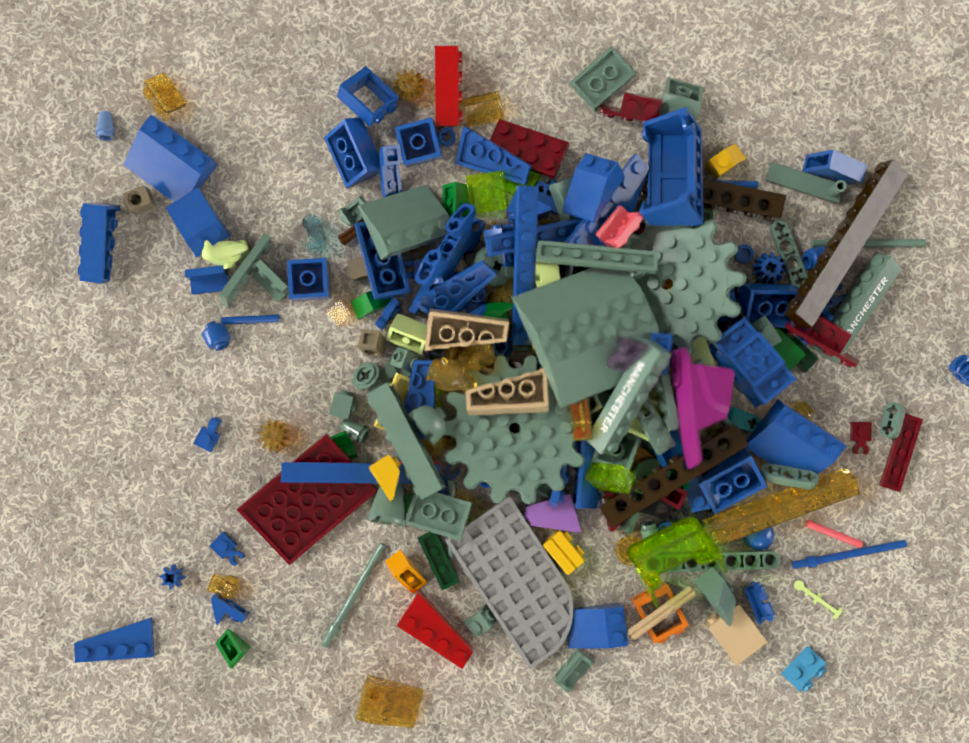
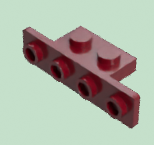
(634, 107)
(828, 337)

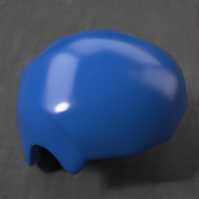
(760, 540)

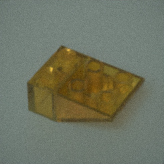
(389, 703)

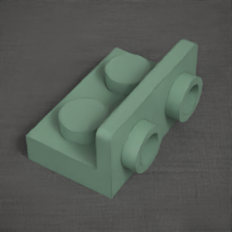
(270, 281)

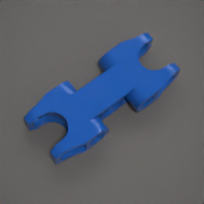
(457, 242)

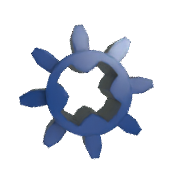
(168, 573)

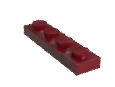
(901, 454)

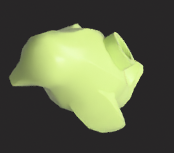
(225, 253)

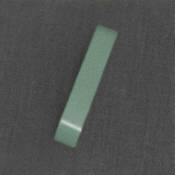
(804, 475)

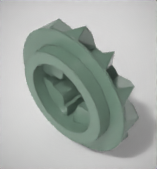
(369, 369)

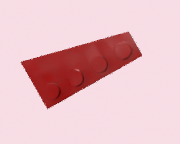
(447, 86)
(434, 630)

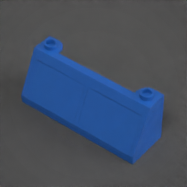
(674, 170)

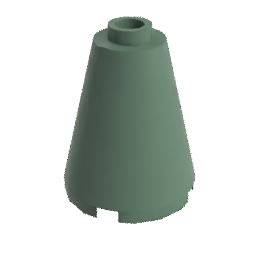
(388, 511)

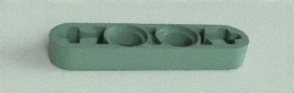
(786, 255)

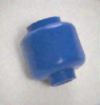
(810, 256)
(216, 336)

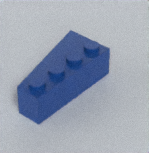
(97, 241)

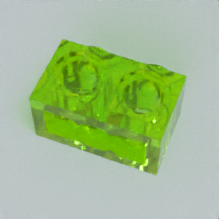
(610, 477)

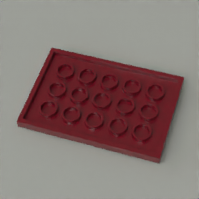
(300, 514)

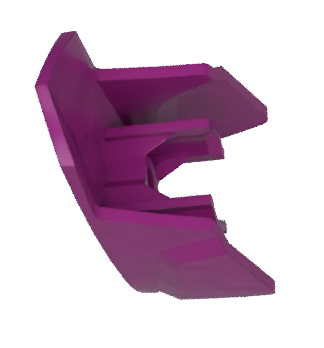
(700, 399)

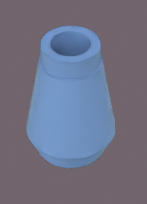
(105, 127)

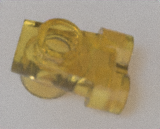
(225, 587)

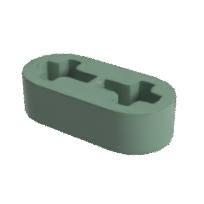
(892, 420)

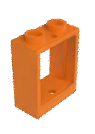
(662, 636)

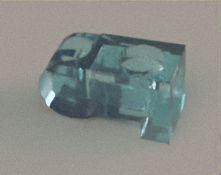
(315, 234)

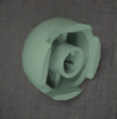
(429, 422)

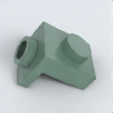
(352, 214)
(404, 359)
(480, 621)

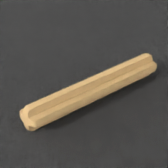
(662, 612)

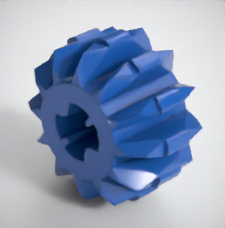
(768, 260)
(960, 369)

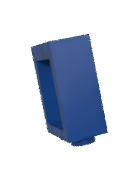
(377, 86)

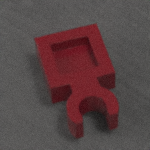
(860, 433)

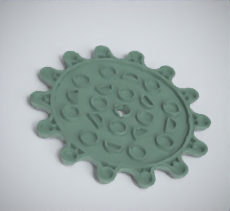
(698, 278)
(510, 459)

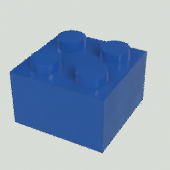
(419, 142)
(309, 279)

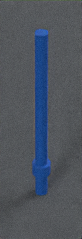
(812, 561)

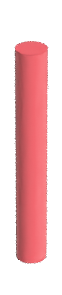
(834, 534)

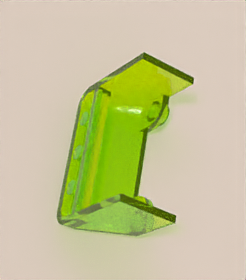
(670, 549)

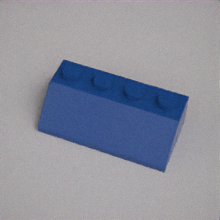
(385, 276)
(585, 495)

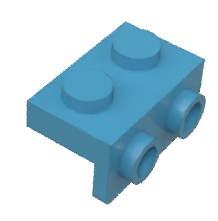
(805, 669)

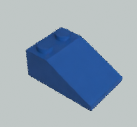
(592, 187)
(197, 221)
(732, 481)
(598, 627)

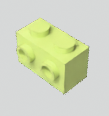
(408, 333)

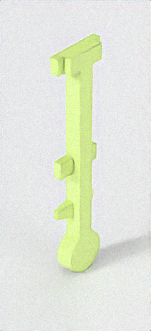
(799, 585)

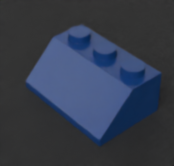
(353, 151)
(766, 300)

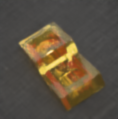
(581, 420)

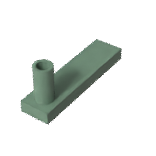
(805, 183)

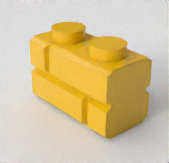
(564, 551)

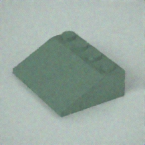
(405, 221)

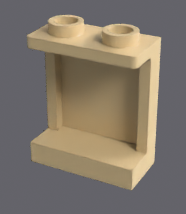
(740, 638)

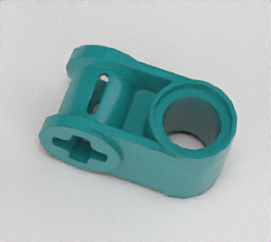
(740, 417)

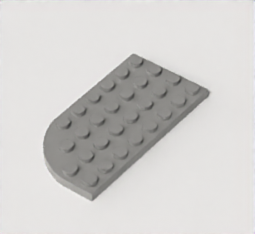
(516, 580)

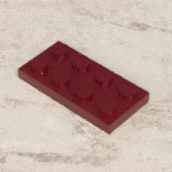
(536, 148)

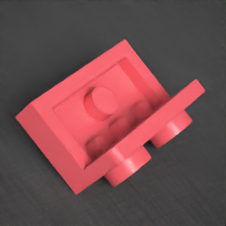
(619, 227)

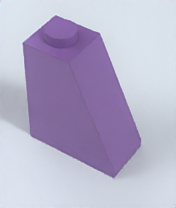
(559, 518)

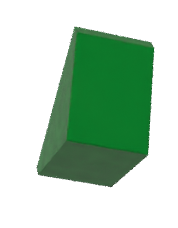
(367, 305)
(232, 648)

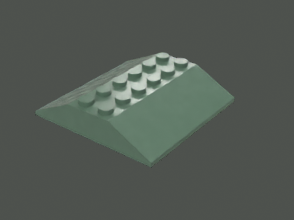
(577, 327)

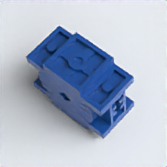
(755, 363)

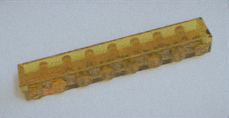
(781, 507)

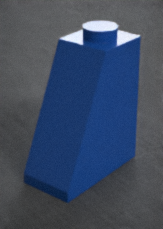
(835, 167)

